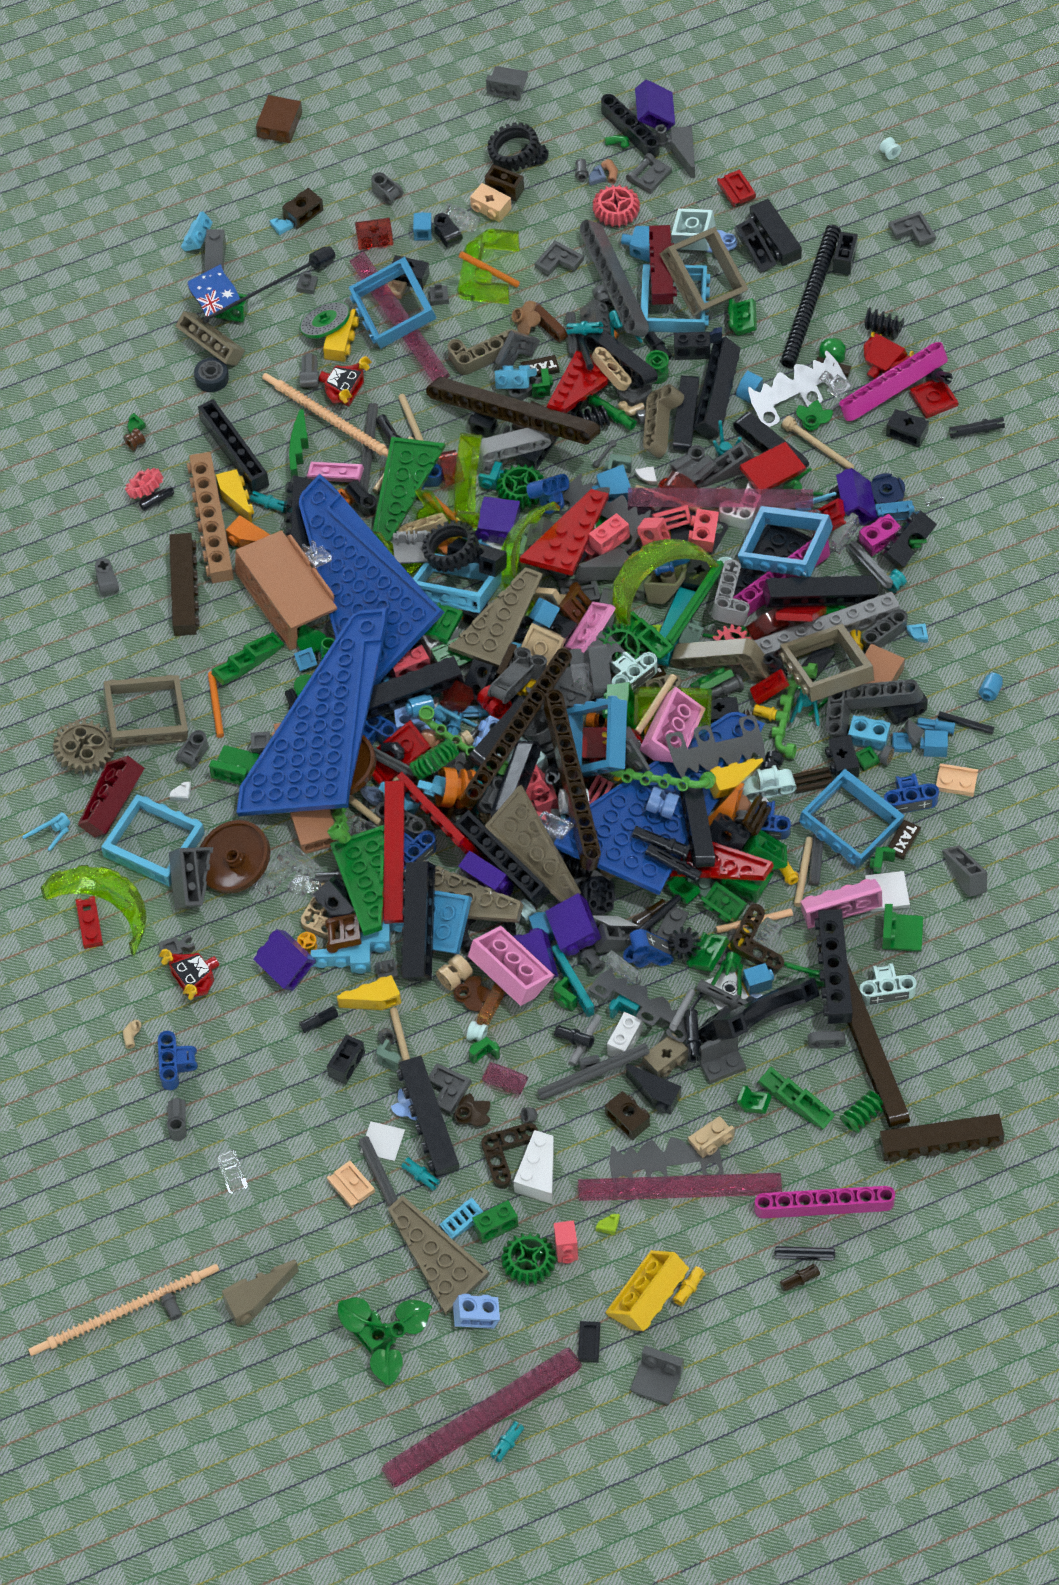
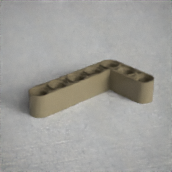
(720, 653)

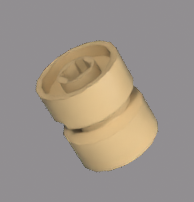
(456, 970)

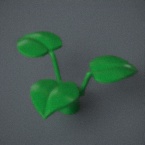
(319, 642)
(412, 1320)

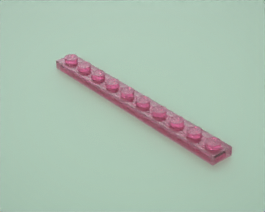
(397, 315)
(720, 497)
(678, 1186)

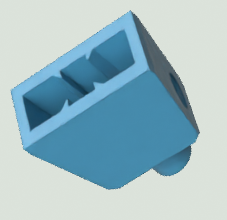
(638, 243)
(616, 480)

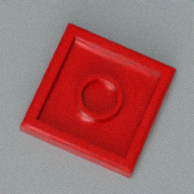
(933, 398)

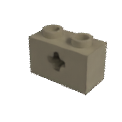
(665, 1057)

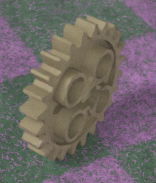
(83, 747)

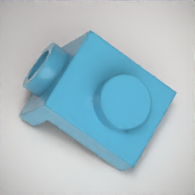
(437, 787)

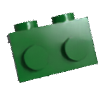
(742, 316)
(724, 902)

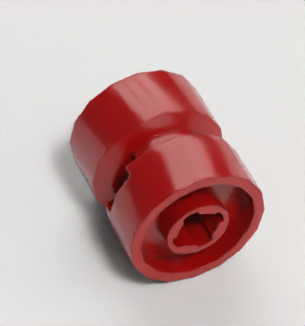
(492, 705)

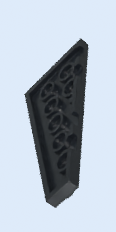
(774, 541)

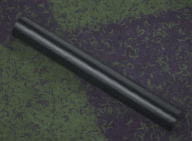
(966, 722)

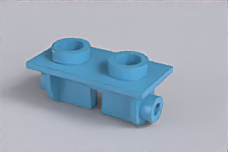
(897, 510)

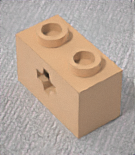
(490, 202)

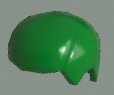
(834, 347)

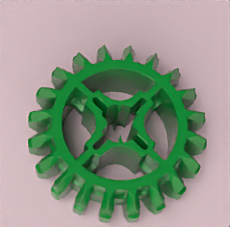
(517, 481)
(625, 633)
(434, 759)
(525, 1269)

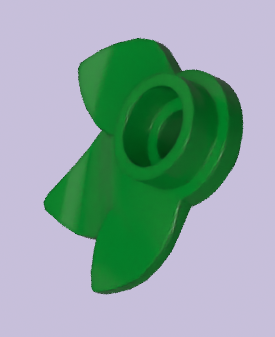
(815, 414)

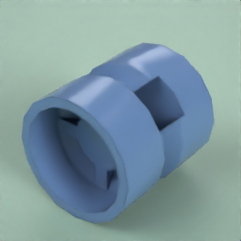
(662, 802)

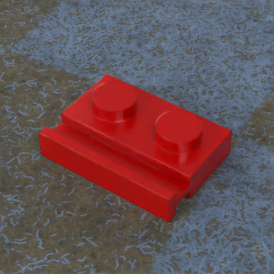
(736, 188)
(836, 512)

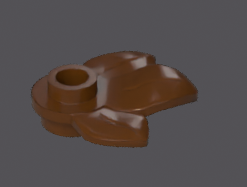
(475, 993)

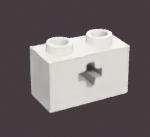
(624, 1035)

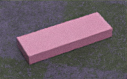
(335, 471)

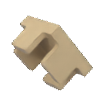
(543, 642)

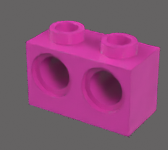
(878, 532)

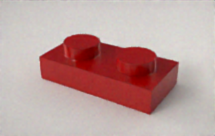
(769, 686)

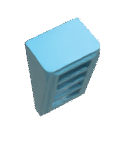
(463, 1209)

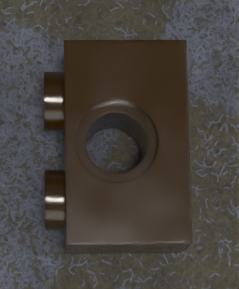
(505, 181)
(303, 208)
(630, 1125)

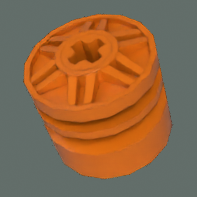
(454, 787)

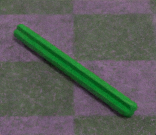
(694, 603)

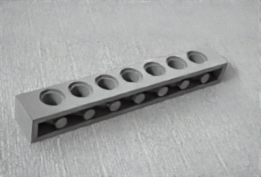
(855, 617)

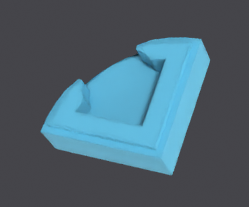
(281, 226)
(918, 632)

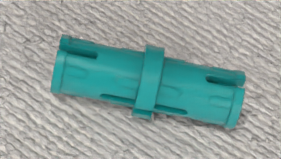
(584, 328)
(268, 501)
(420, 1173)
(507, 1441)

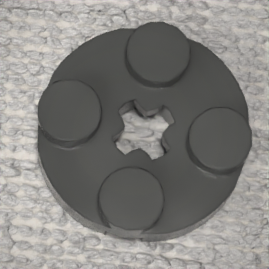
(636, 396)

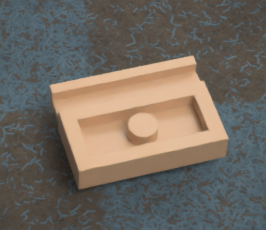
(957, 779)
(351, 1184)

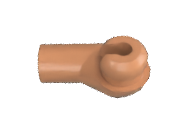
(613, 171)

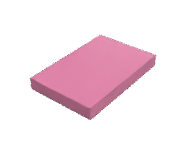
(590, 626)

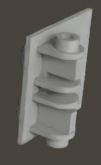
(409, 546)

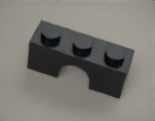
(897, 550)
(490, 560)

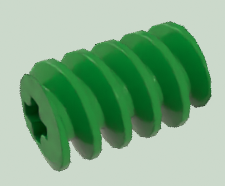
(861, 1111)

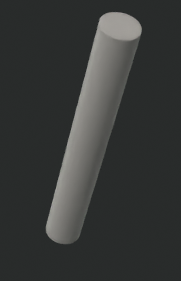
(681, 1011)
(580, 1048)

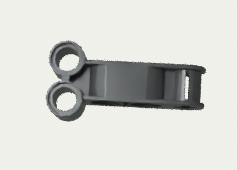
(517, 674)

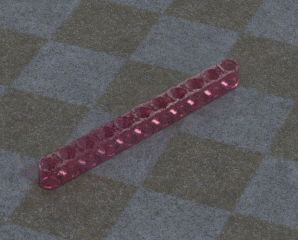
(481, 1417)

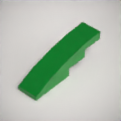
(298, 442)
(649, 636)
(247, 659)
(796, 1099)

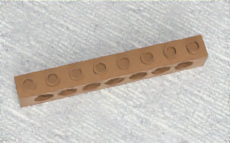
(213, 528)

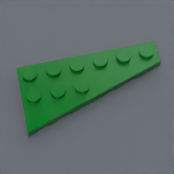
(405, 471)
(363, 875)

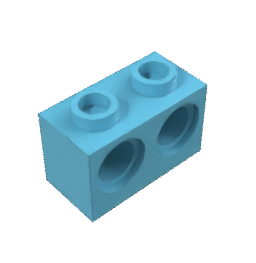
(868, 736)

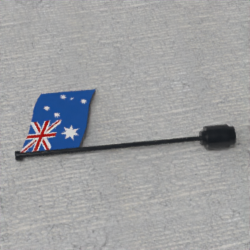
(217, 293)

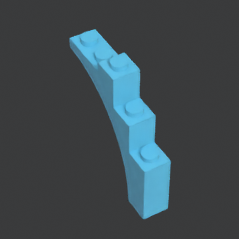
(359, 956)

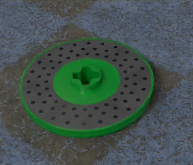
(325, 319)

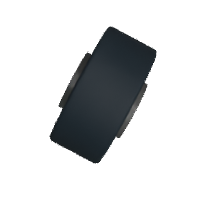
(211, 374)

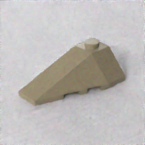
(662, 587)
(247, 1298)

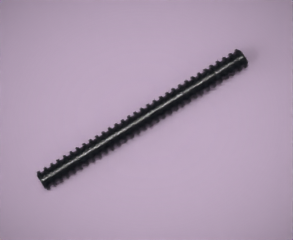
(810, 296)

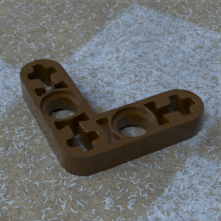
(749, 944)
(497, 1150)

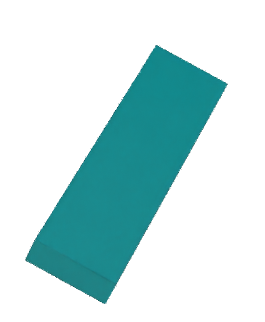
(574, 983)

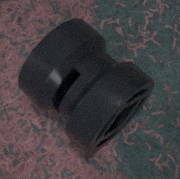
(772, 758)

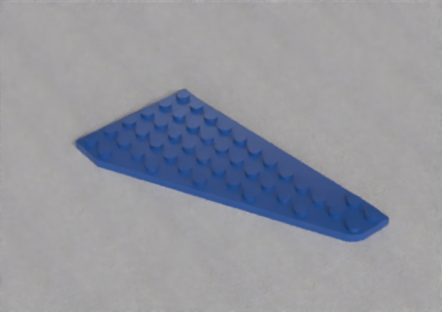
(365, 573)
(319, 740)
(624, 808)

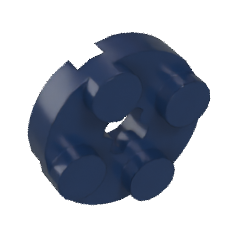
(887, 481)

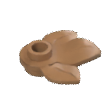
(526, 317)

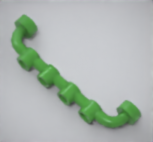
(426, 715)
(784, 715)
(706, 780)
(340, 828)

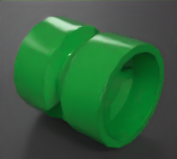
(660, 362)

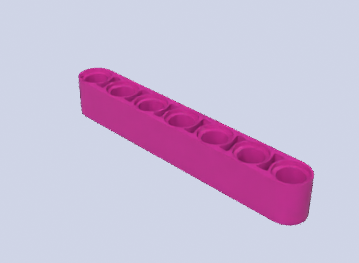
(893, 381)
(754, 594)
(833, 1196)

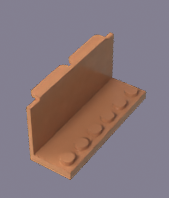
(283, 584)

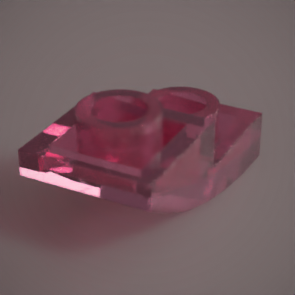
(505, 1078)

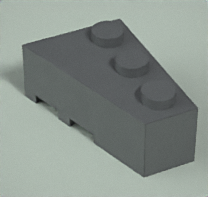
(189, 875)

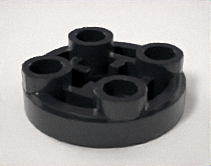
(599, 894)

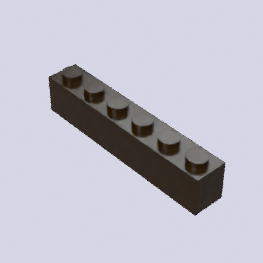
(183, 584)
(941, 1137)

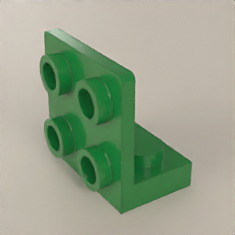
(232, 764)
(747, 889)
(902, 931)

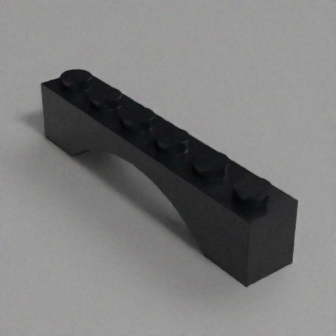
(744, 1017)

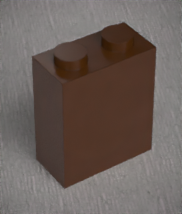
(279, 119)

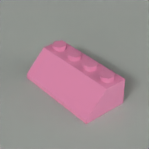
(675, 714)
(850, 898)
(510, 965)

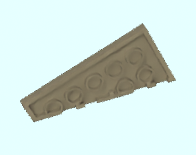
(499, 622)
(524, 834)
(485, 902)
(441, 1260)

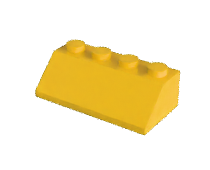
(648, 1290)

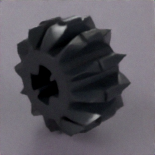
(691, 943)

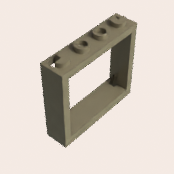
(684, 281)
(834, 684)
(145, 736)

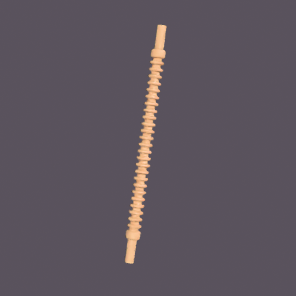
(310, 404)
(52, 1342)

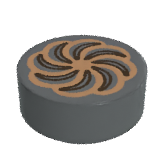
(887, 755)

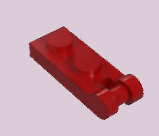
(89, 923)

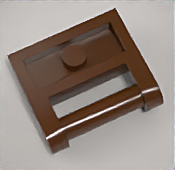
(571, 606)
(349, 932)

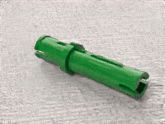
(617, 415)

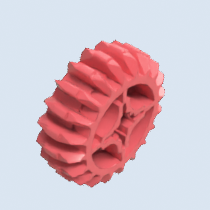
(616, 205)

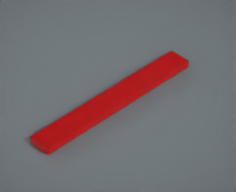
(394, 851)

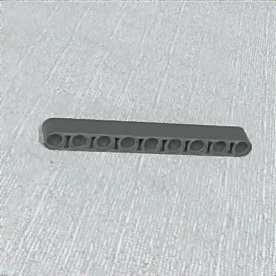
(614, 278)

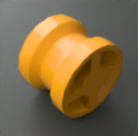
(307, 938)

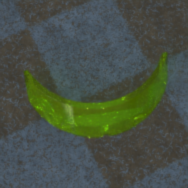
(465, 479)
(513, 542)
(643, 562)
(106, 885)

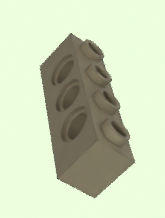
(210, 338)

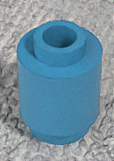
(991, 686)
(414, 704)

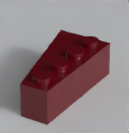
(661, 280)
(109, 795)

